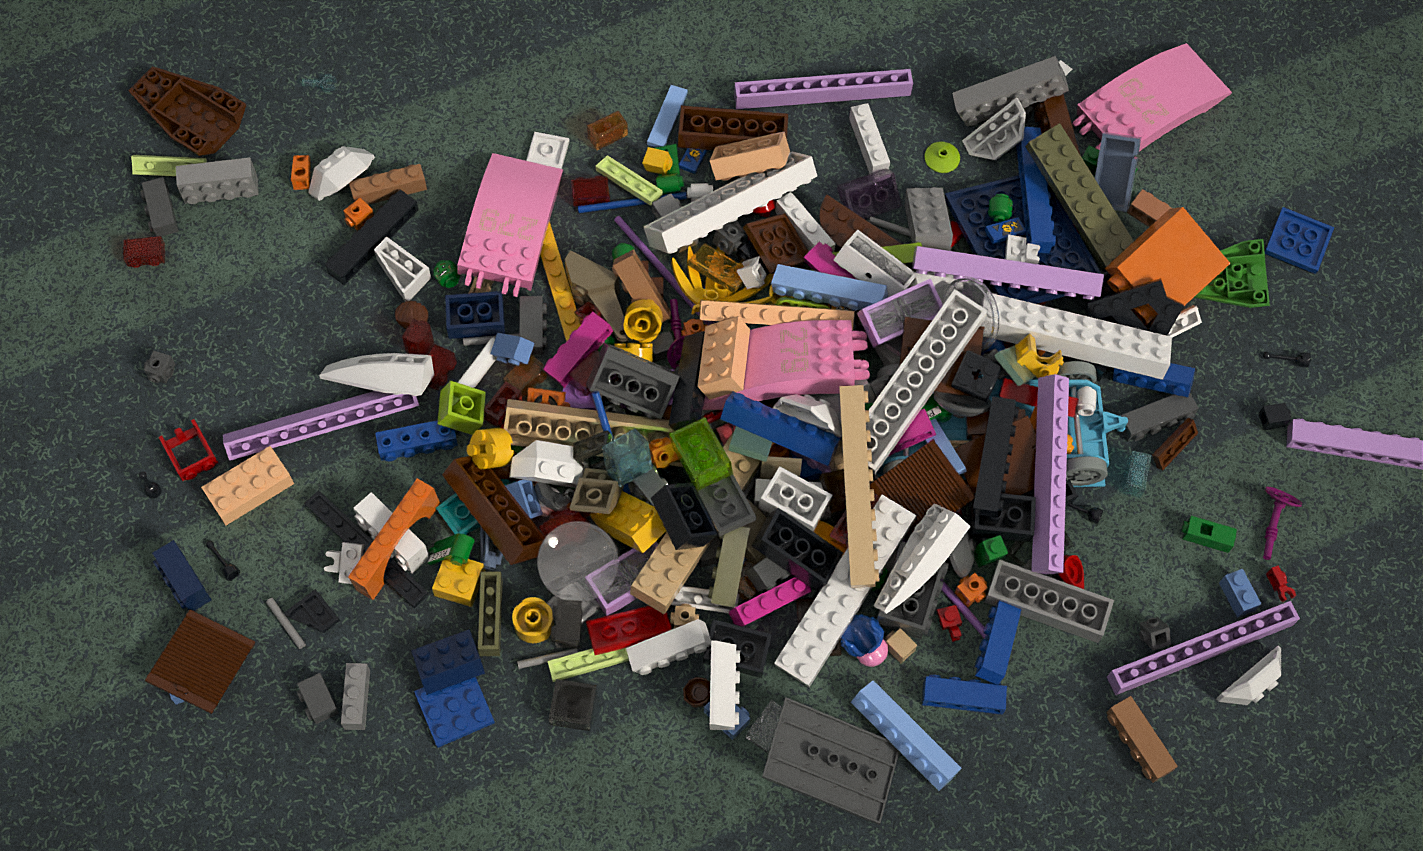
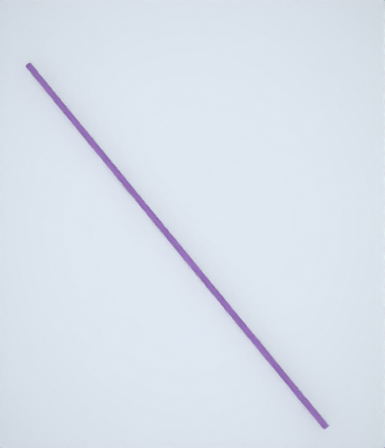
(668, 276)

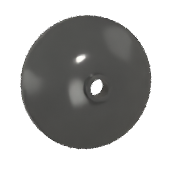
(961, 405)
(963, 556)

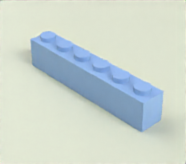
(826, 288)
(906, 735)

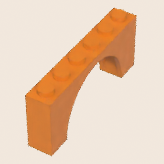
(369, 572)

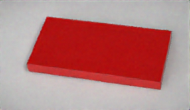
(626, 629)

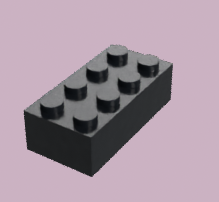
(797, 549)

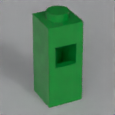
(1209, 534)
(990, 551)

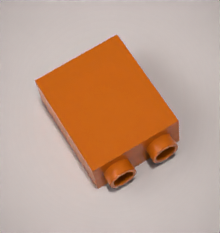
(1172, 251)

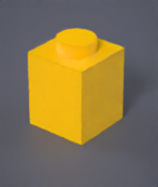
(657, 161)

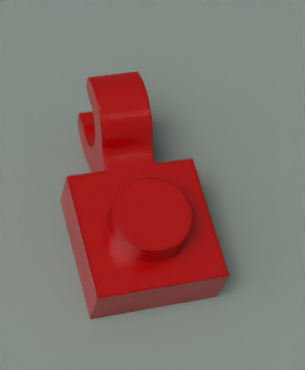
(1278, 581)
(950, 619)

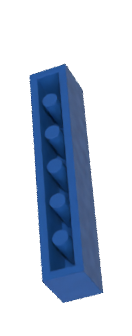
(780, 428)

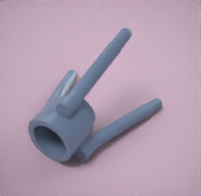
(488, 557)

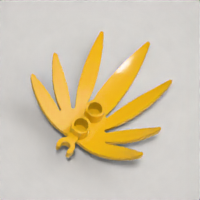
(712, 290)

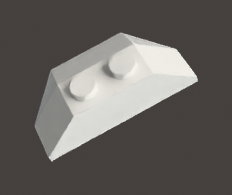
(998, 133)
(338, 171)
(811, 412)
(547, 464)
(1255, 681)

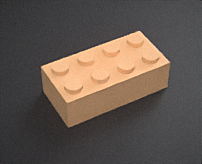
(750, 156)
(724, 358)
(248, 485)

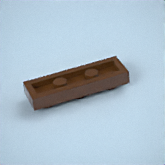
(1175, 444)

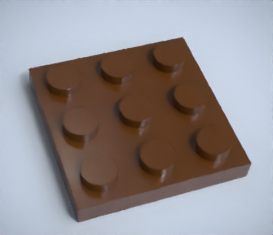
(776, 242)

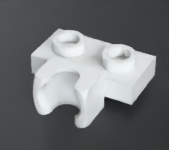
(1018, 250)
(345, 560)

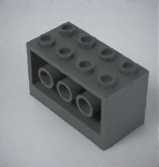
(636, 369)
(921, 604)

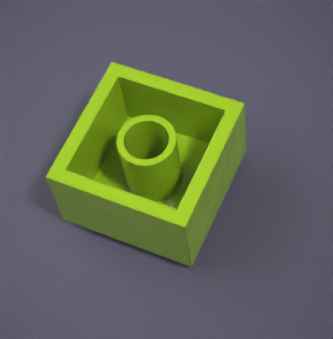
(461, 407)

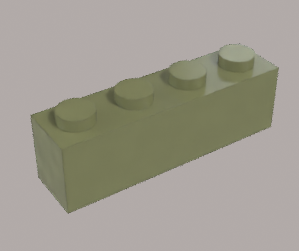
(729, 568)
(490, 614)

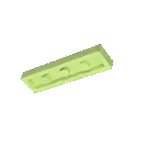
(160, 164)
(629, 180)
(584, 662)

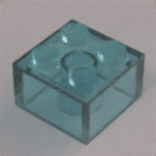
(627, 457)

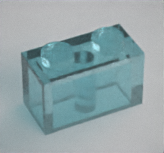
(1136, 474)

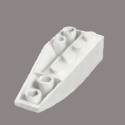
(383, 372)
(922, 555)

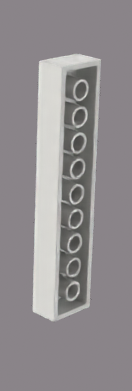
(728, 204)
(1084, 337)
(921, 374)
(839, 602)

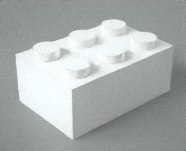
(796, 498)

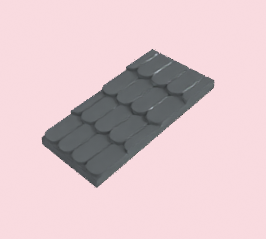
(831, 761)

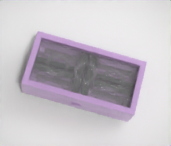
(886, 318)
(629, 567)

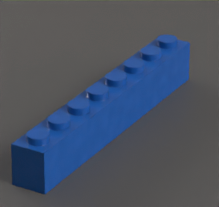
(1035, 196)

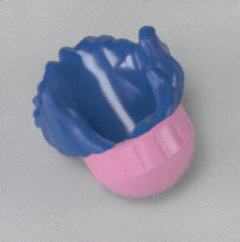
(865, 640)

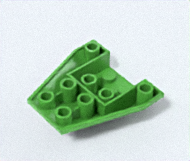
(1243, 279)

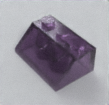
(870, 194)

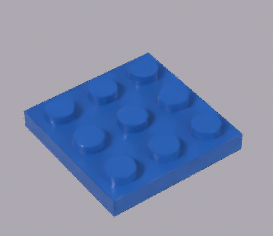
(1299, 240)
(455, 711)

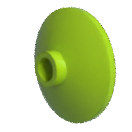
(939, 162)

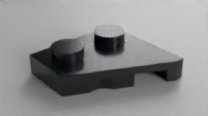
(313, 612)

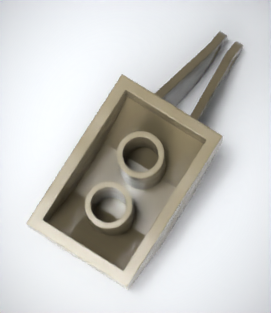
(598, 286)

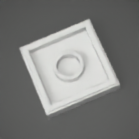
(548, 150)

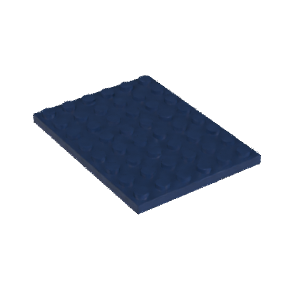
(970, 211)

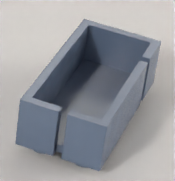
(1117, 168)

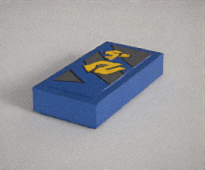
(692, 159)
(999, 231)

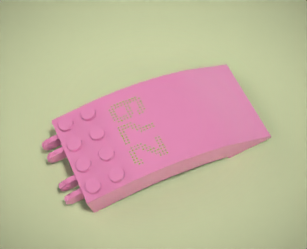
(1153, 97)
(509, 222)
(800, 360)

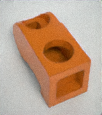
(301, 172)

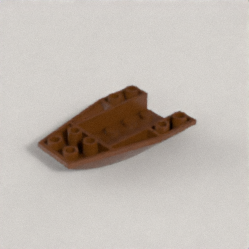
(189, 110)

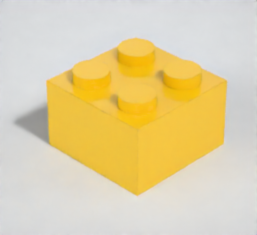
(458, 582)

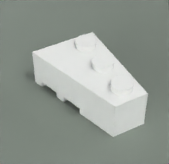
(402, 268)

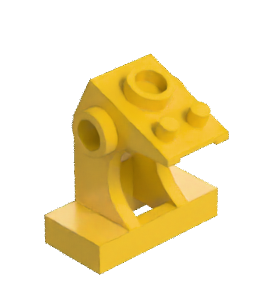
(1027, 355)

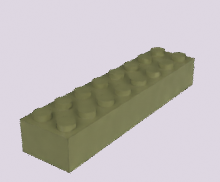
(1079, 195)

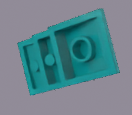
(458, 515)

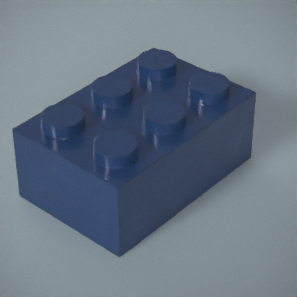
(475, 314)
(180, 577)
(448, 662)

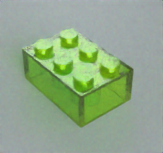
(701, 454)

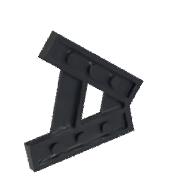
(1121, 303)

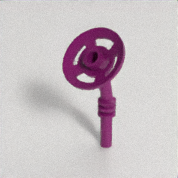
(675, 328)
(1281, 500)

